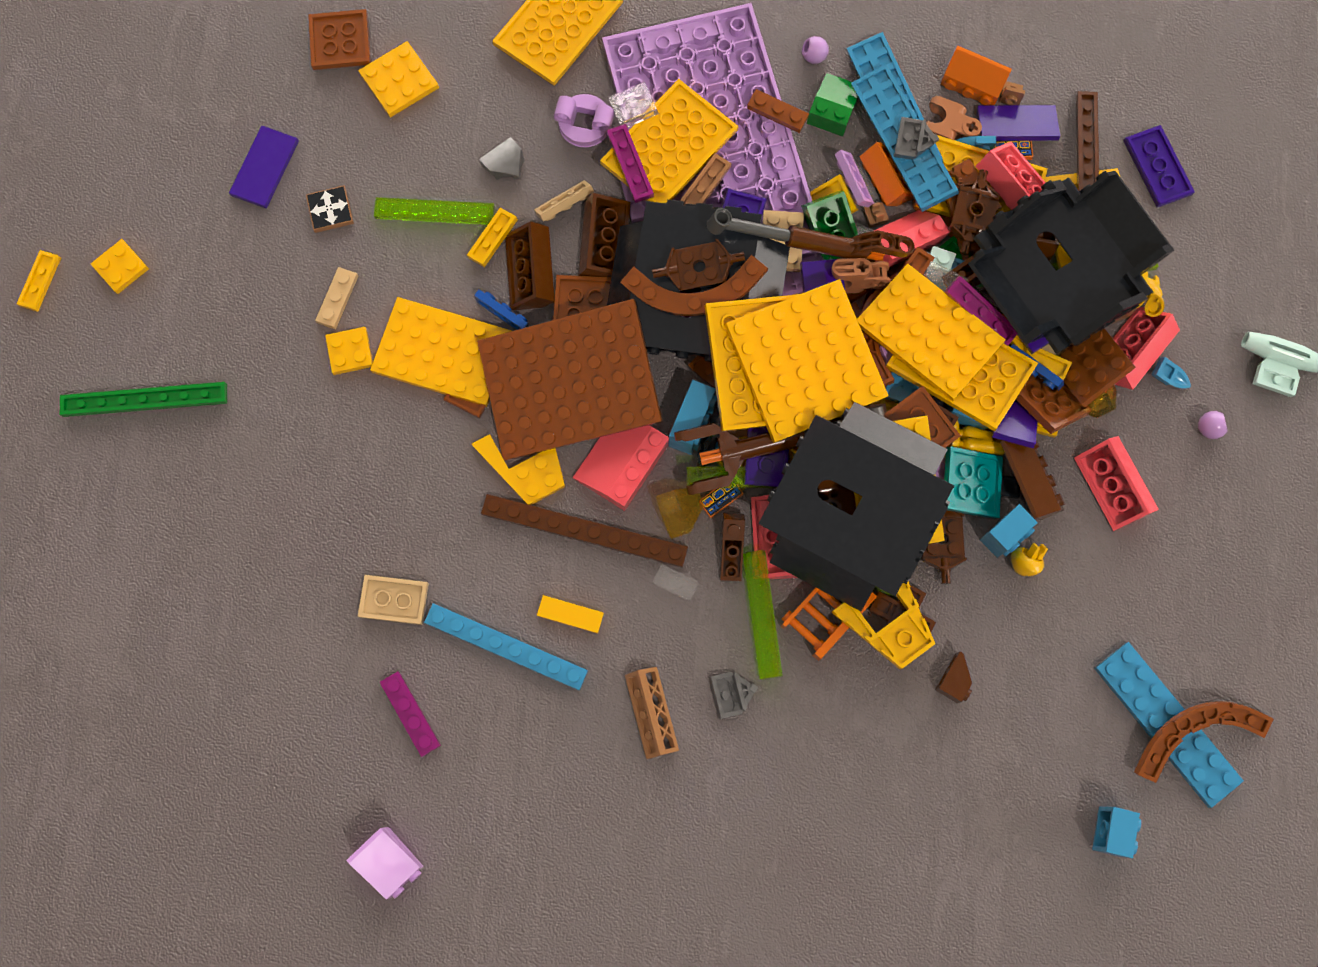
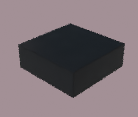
(1010, 487)

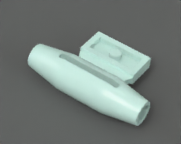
(1280, 363)

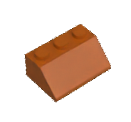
(975, 76)
(885, 175)

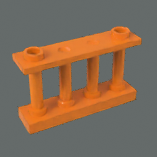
(833, 629)

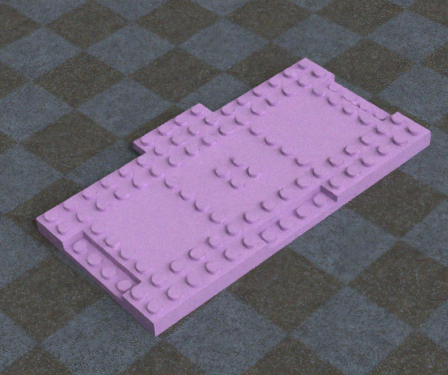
(723, 63)

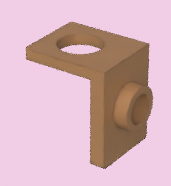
(1012, 93)

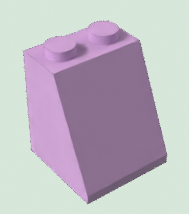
(386, 863)

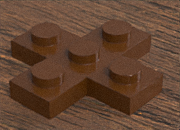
(890, 609)

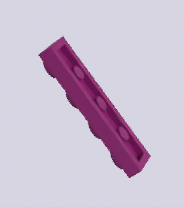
(630, 163)
(974, 303)
(410, 714)

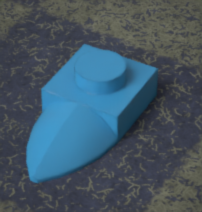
(983, 142)
(1170, 374)

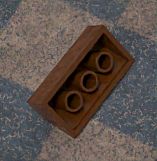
(600, 234)
(529, 267)
(1034, 479)

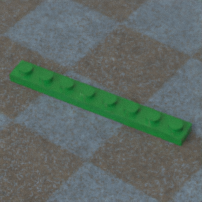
(143, 399)

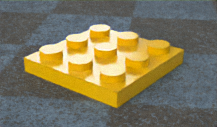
(398, 79)

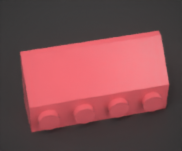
(1010, 174)
(922, 227)
(1143, 342)
(1116, 483)

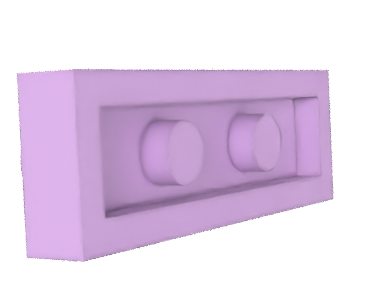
(853, 179)

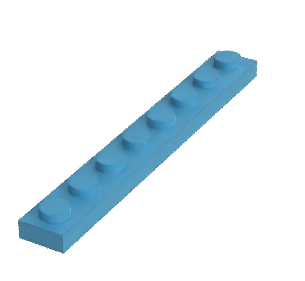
(506, 646)

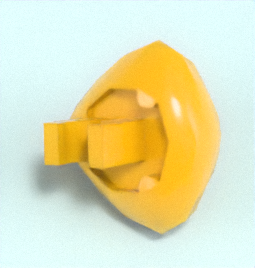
(1028, 561)

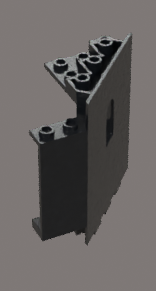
(682, 225)
(1109, 249)
(891, 523)

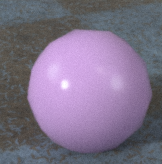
(815, 50)
(1212, 425)

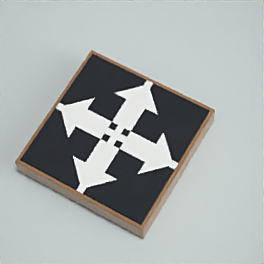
(329, 209)

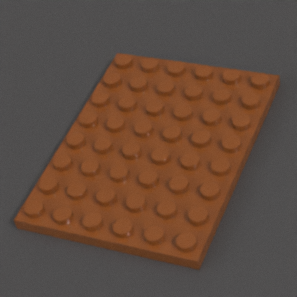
(569, 380)

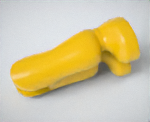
(1155, 304)
(977, 440)

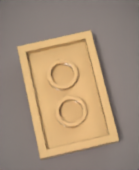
(783, 220)
(393, 599)

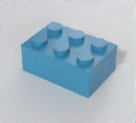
(693, 413)

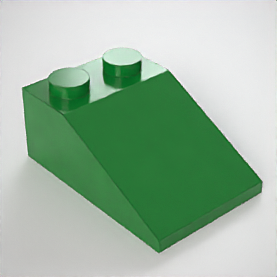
(833, 105)
(830, 215)

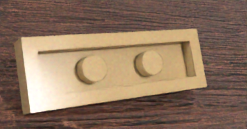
(564, 201)
(336, 298)

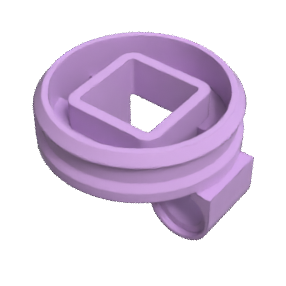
(588, 104)

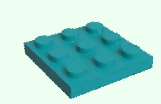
(975, 482)

